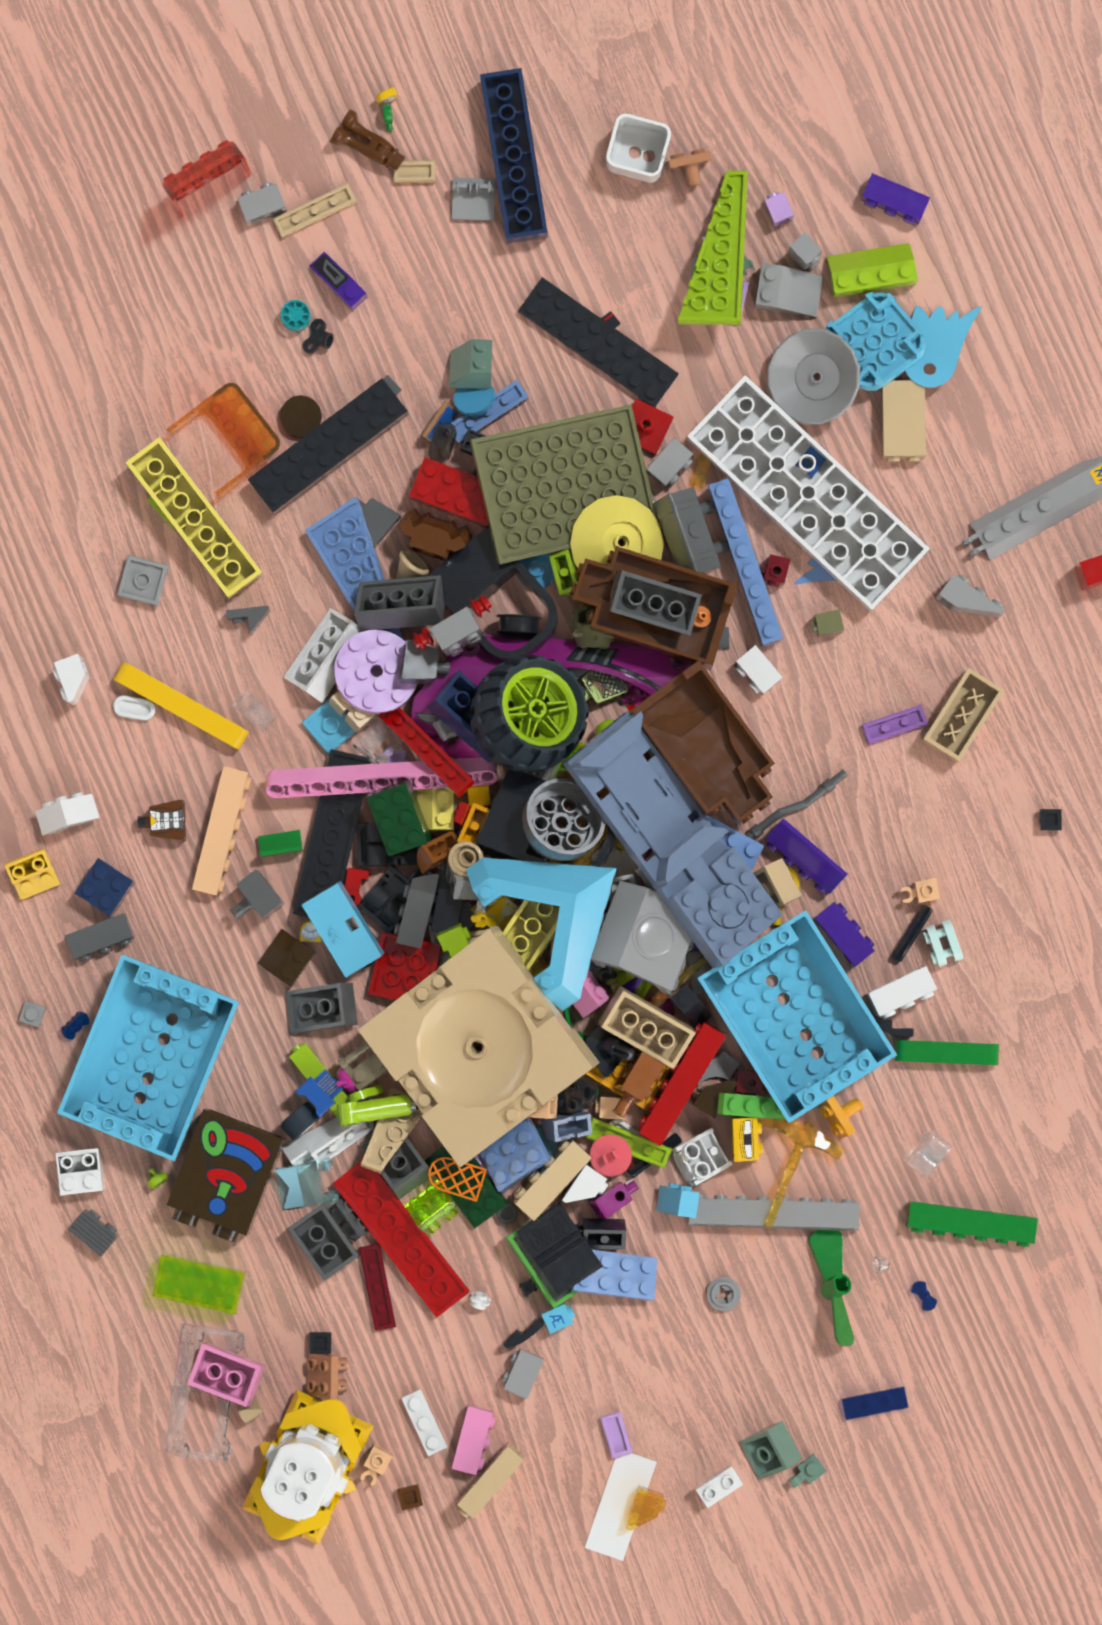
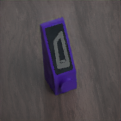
(339, 281)

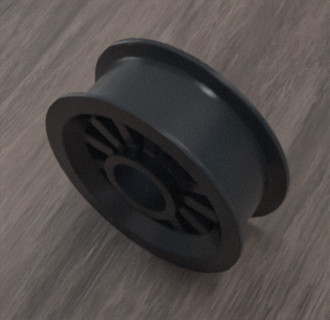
(518, 624)

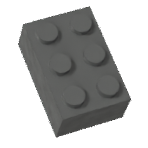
(323, 1241)

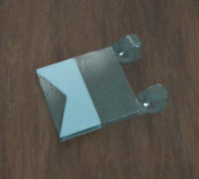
(302, 1185)

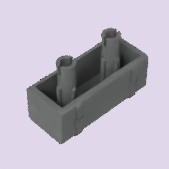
(687, 531)

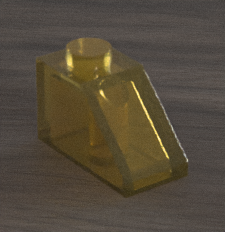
(645, 1507)

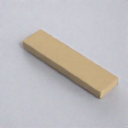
(314, 210)

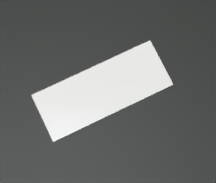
(609, 1529)

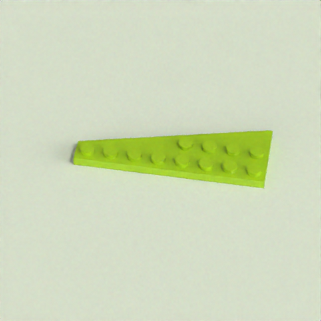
(718, 275)

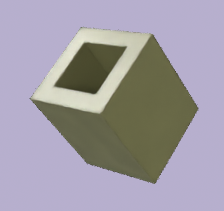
(827, 623)

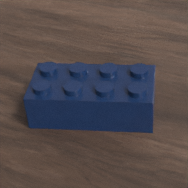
(453, 708)

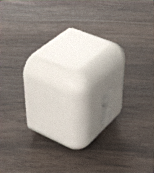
(647, 136)

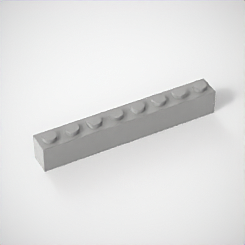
(791, 1215)

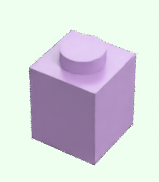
(778, 208)

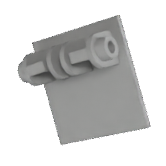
(473, 199)

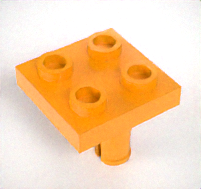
(839, 1115)

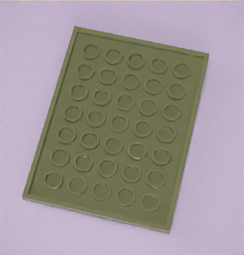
(549, 472)

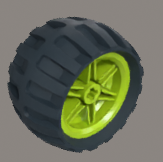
(544, 701)

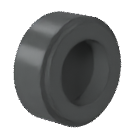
(507, 1214)

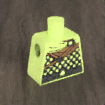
(602, 686)

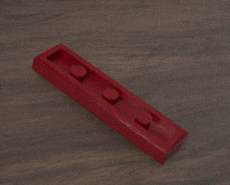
(377, 1287)

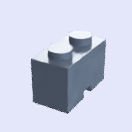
(567, 1126)

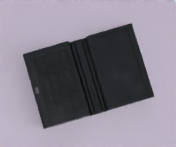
(559, 1249)

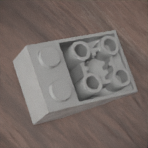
(963, 598)

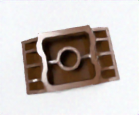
(433, 535)

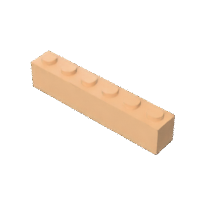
(220, 831)

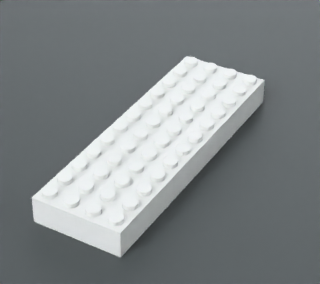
(823, 514)

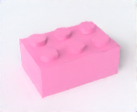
(226, 1374)

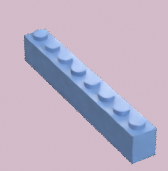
(745, 562)

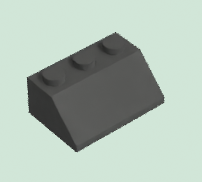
(416, 910)

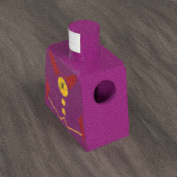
(606, 1204)

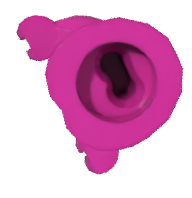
(635, 694)

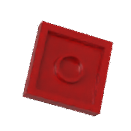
(651, 425)

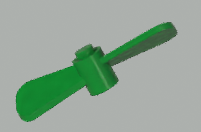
(828, 1255)

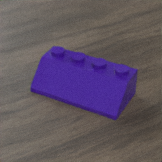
(805, 856)

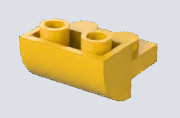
(32, 873)

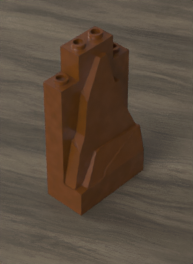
(703, 643)
(707, 744)

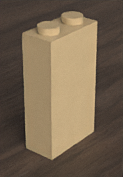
(903, 421)
(490, 1481)

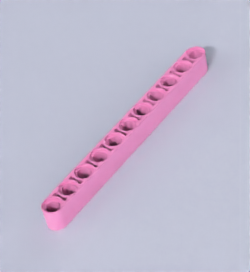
(369, 777)

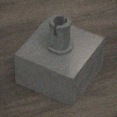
(258, 896)

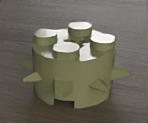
(581, 630)

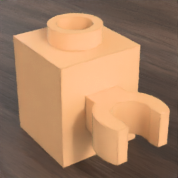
(923, 891)
(376, 1462)

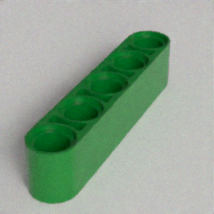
(947, 1052)

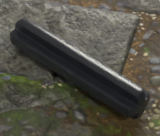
(912, 933)
(641, 1165)

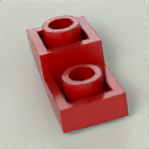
(461, 813)

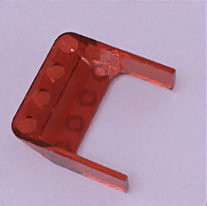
(200, 173)

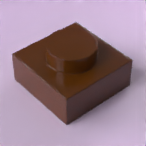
(410, 1497)

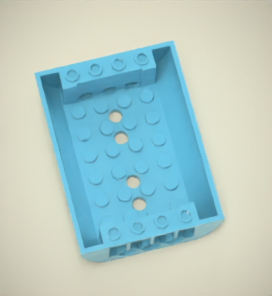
(818, 1000)
(127, 1046)

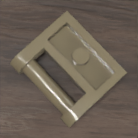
(367, 1071)

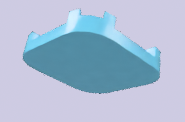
(881, 337)

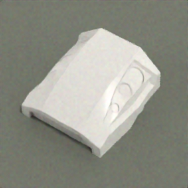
(700, 1158)

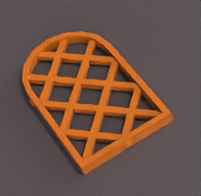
(457, 1184)

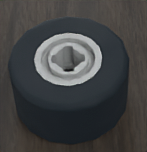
(300, 1121)

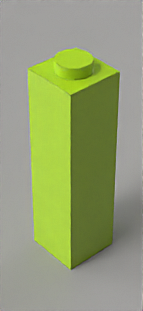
(312, 1066)

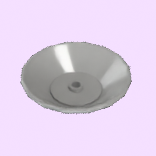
(794, 370)

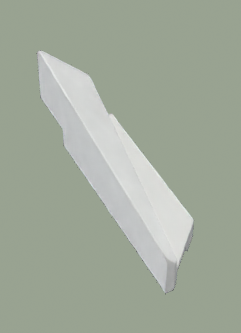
(325, 1141)

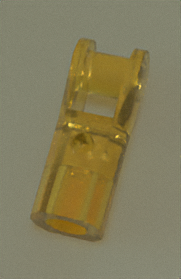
(701, 471)

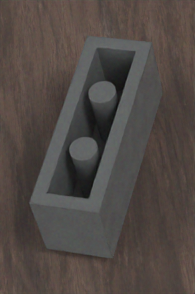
(100, 937)

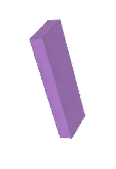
(894, 724)

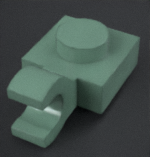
(809, 1469)

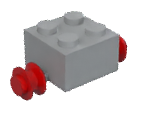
(456, 630)

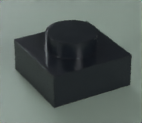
(1050, 819)
(320, 1342)

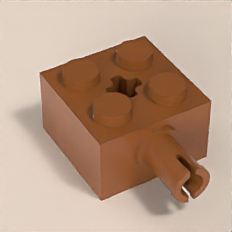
(636, 1081)

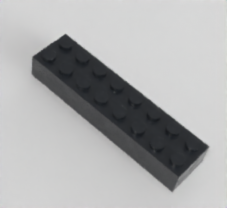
(328, 446)

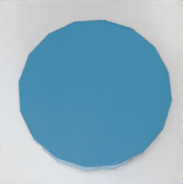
(474, 401)
(540, 568)

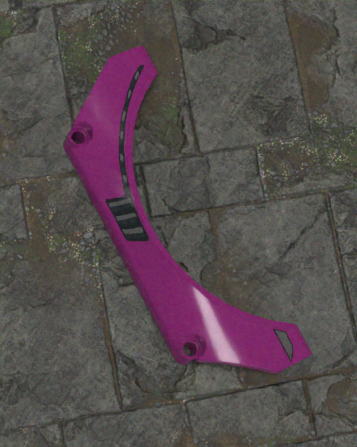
(624, 660)

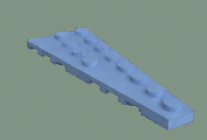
(348, 550)

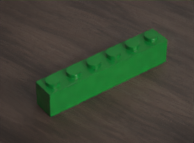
(971, 1222)

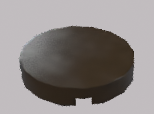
(300, 415)

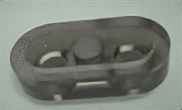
(442, 441)

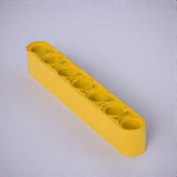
(181, 705)

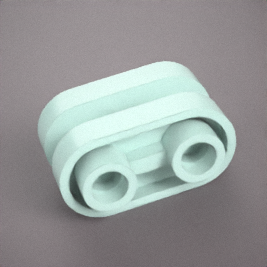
(932, 937)

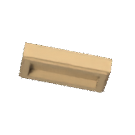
(415, 172)

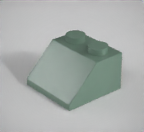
(471, 365)
(770, 1450)

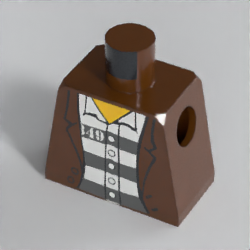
(165, 820)

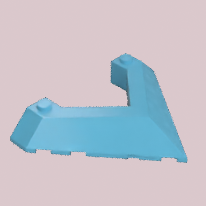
(581, 899)

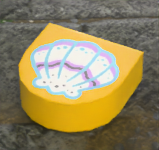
(386, 96)
(309, 933)

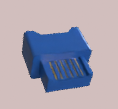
(320, 1091)

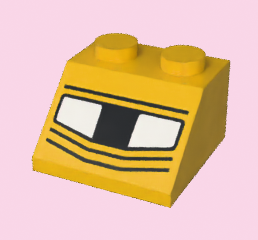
(745, 1139)

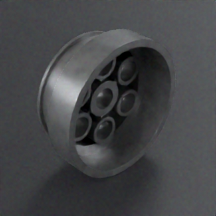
(555, 795)

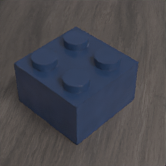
(105, 887)

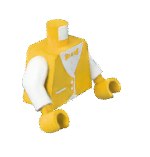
(495, 914)

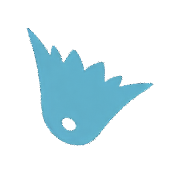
(942, 343)

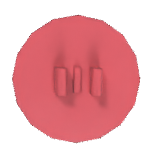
(610, 1155)

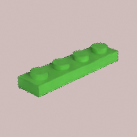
(748, 1106)

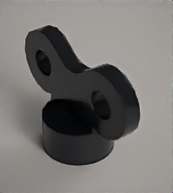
(318, 337)

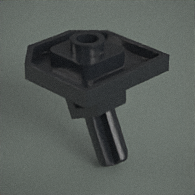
(608, 1049)

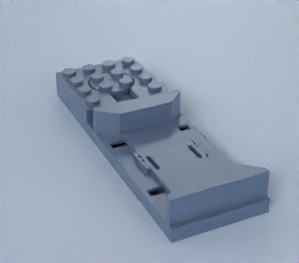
(692, 866)

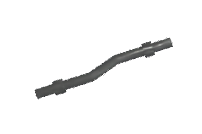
(827, 786)

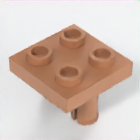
(689, 164)
(323, 1376)

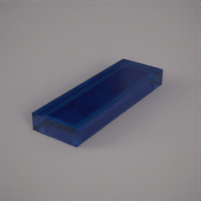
(874, 1403)

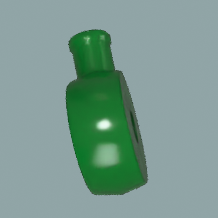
(388, 119)

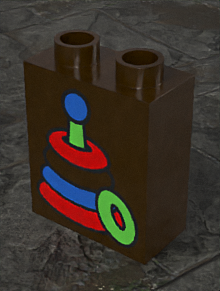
(225, 1174)

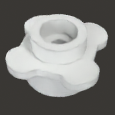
(479, 1300)

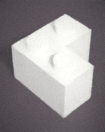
(66, 813)

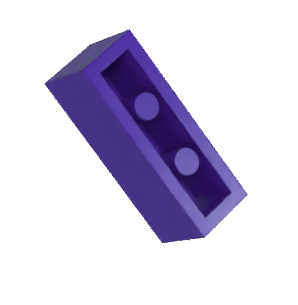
(895, 199)
(845, 933)

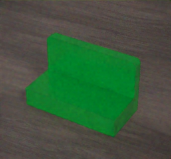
(280, 843)

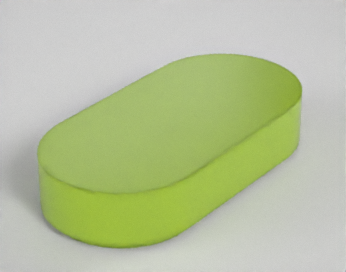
(366, 1094)

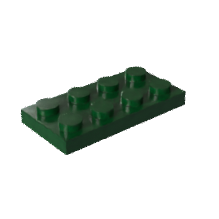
(489, 1198)

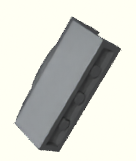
(643, 938)

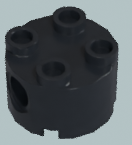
(577, 1095)

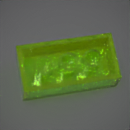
(199, 1283)

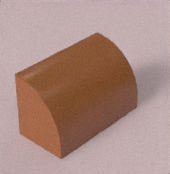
(435, 852)

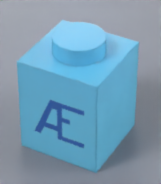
(558, 1317)

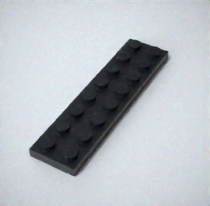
(598, 342)
(330, 837)

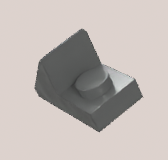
(254, 615)

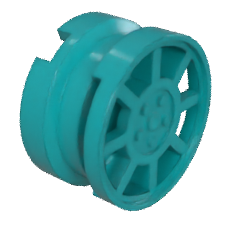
(295, 315)

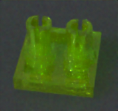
(430, 1207)

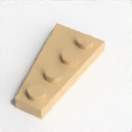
(388, 1137)

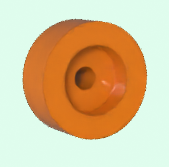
(702, 618)

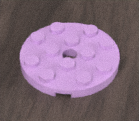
(354, 677)

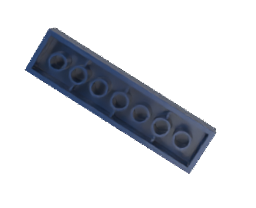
(513, 155)

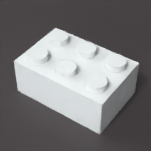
(901, 992)

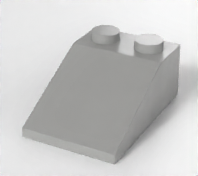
(788, 290)

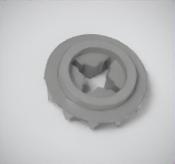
(719, 1303)

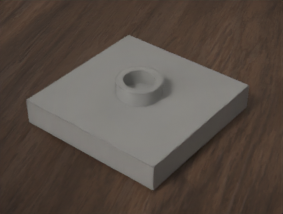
(143, 580)

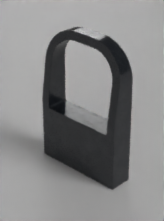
(476, 572)
(503, 827)

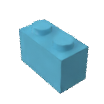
(677, 1200)

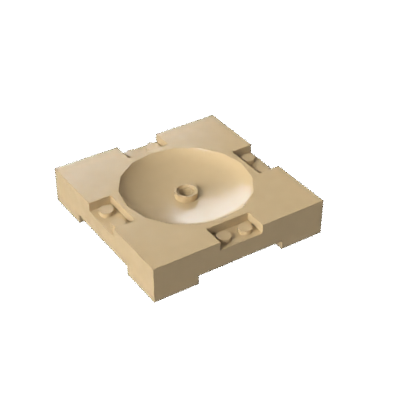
(431, 1049)

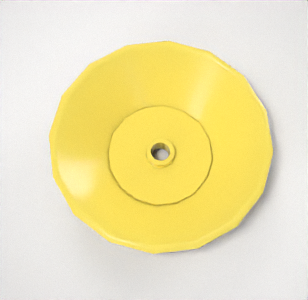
(614, 519)

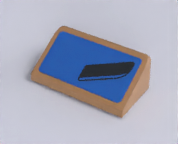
(445, 414)

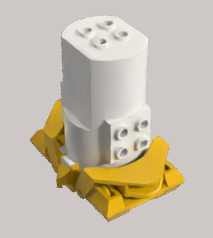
(307, 1468)

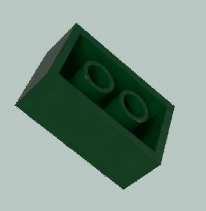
(398, 817)

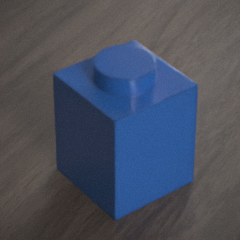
(807, 463)

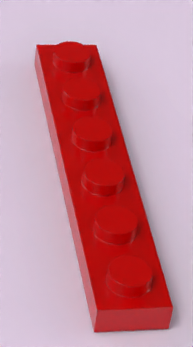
(427, 750)

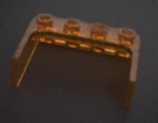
(240, 426)

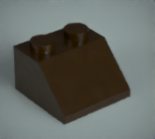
(286, 958)
(708, 1096)

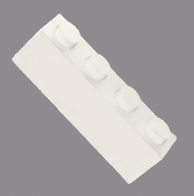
(315, 663)

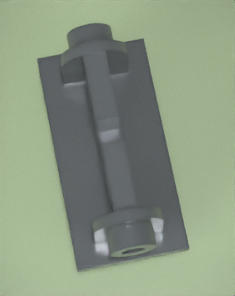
(355, 1227)

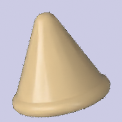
(411, 565)
(463, 856)

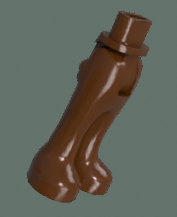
(377, 150)

